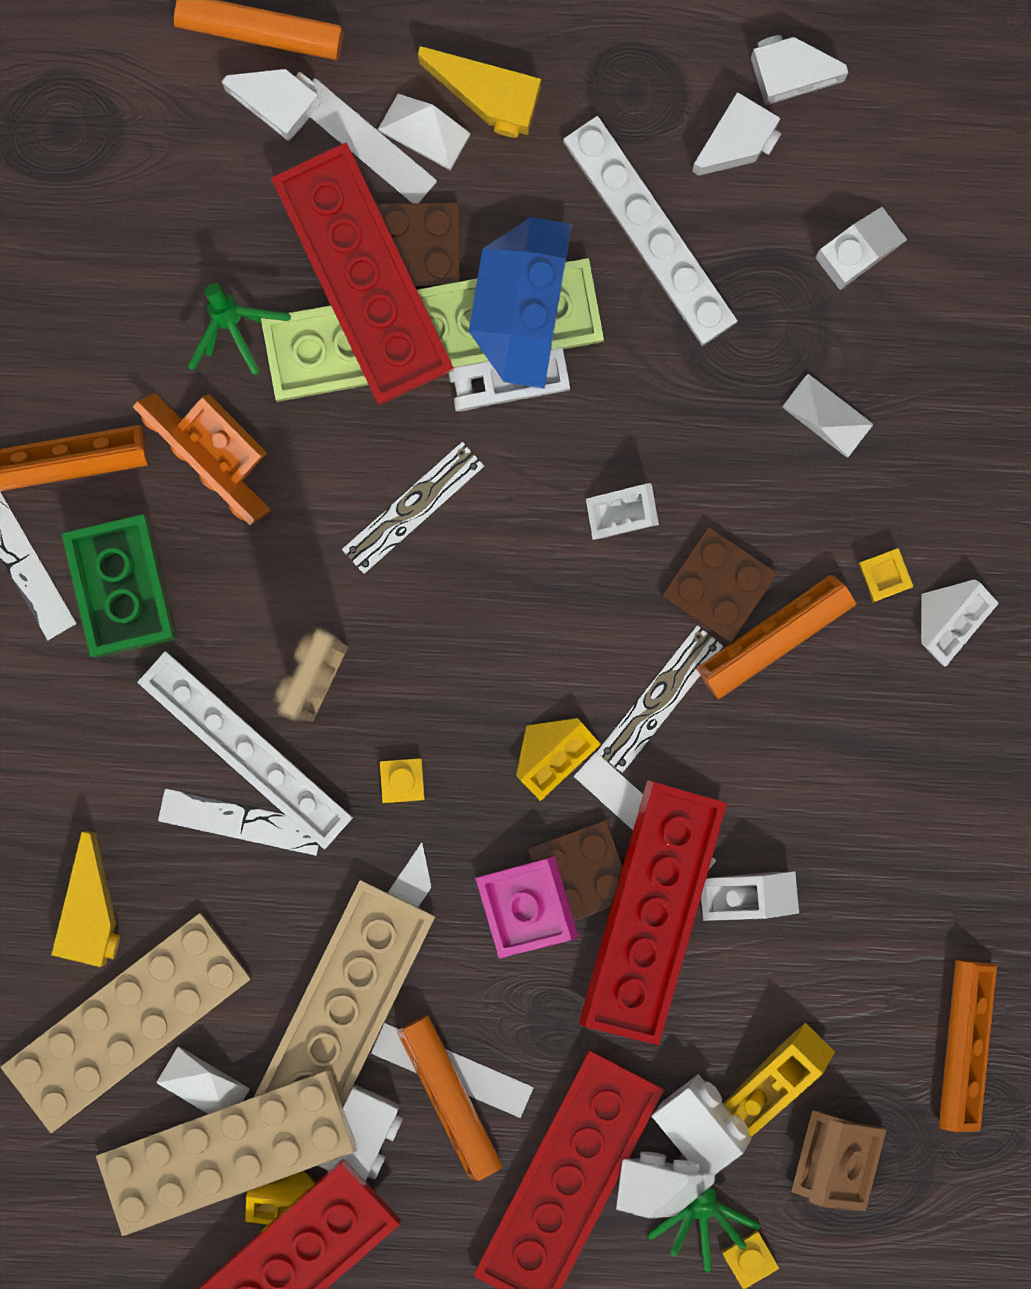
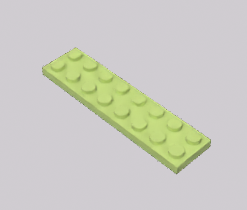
(314, 357)

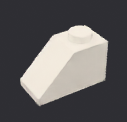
(793, 68)
(276, 98)
(739, 137)
(860, 247)
(750, 896)

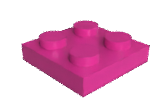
(527, 907)

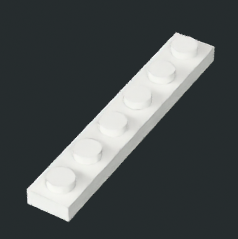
(649, 230)
(245, 750)

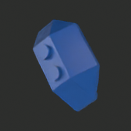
(520, 299)

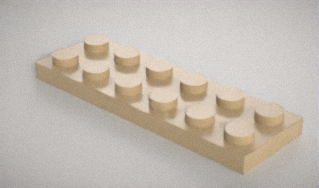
(320, 661)
(350, 991)
(126, 1022)
(226, 1153)

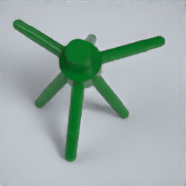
(224, 315)
(702, 1208)

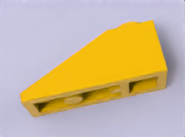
(493, 93)
(87, 914)
(780, 1078)

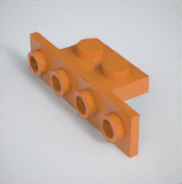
(213, 447)

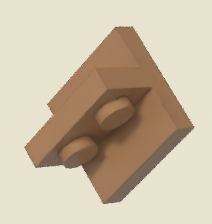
(838, 1162)

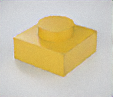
(885, 575)
(402, 780)
(751, 1263)

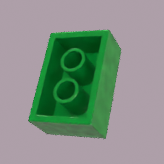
(119, 586)

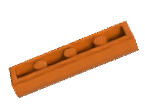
(260, 27)
(73, 457)
(776, 636)
(967, 1046)
(449, 1098)

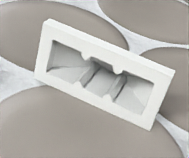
(424, 130)
(827, 415)
(622, 511)
(952, 617)
(200, 1083)

